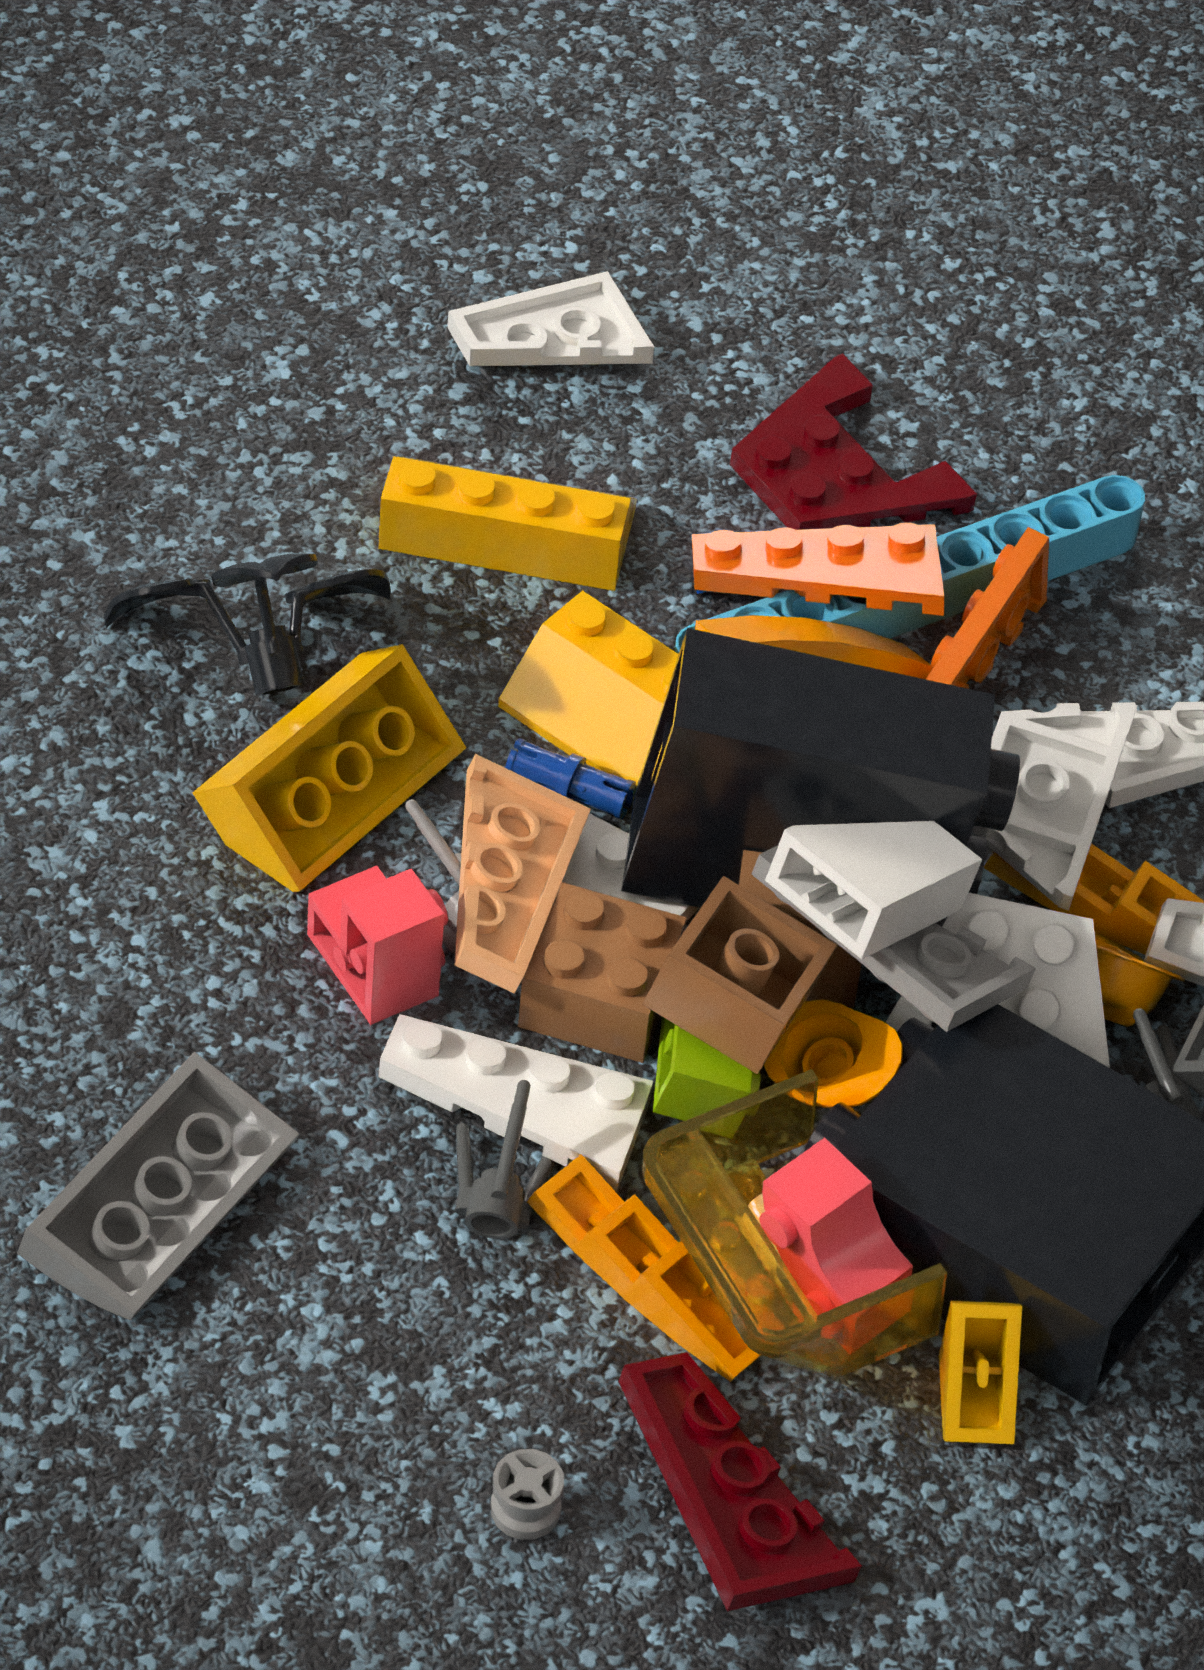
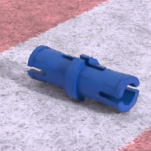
(572, 778)

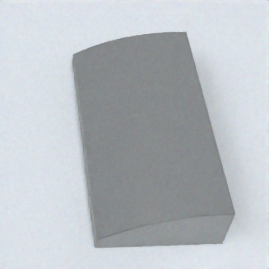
(156, 1189)

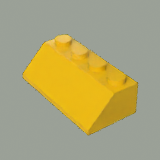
(505, 522)
(592, 686)
(331, 768)

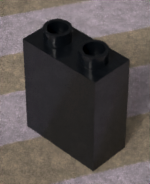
(802, 739)
(1033, 1186)

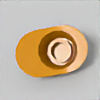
(1128, 981)
(844, 1048)

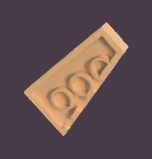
(511, 869)

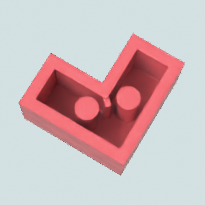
(381, 939)

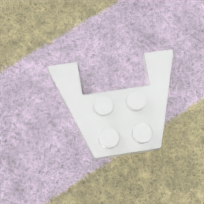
(1066, 983)

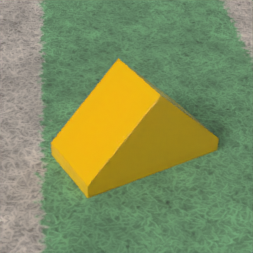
(980, 1372)

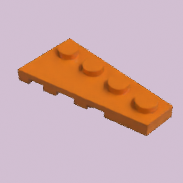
(995, 613)

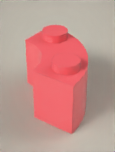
(829, 1229)

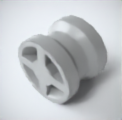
(531, 1476)

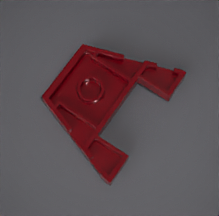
(821, 476)

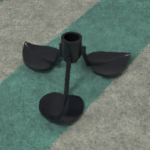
(271, 653)

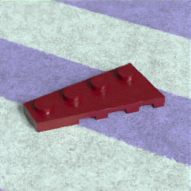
(729, 1492)

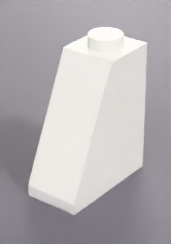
(873, 878)

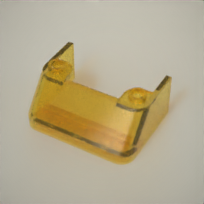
(704, 1181)

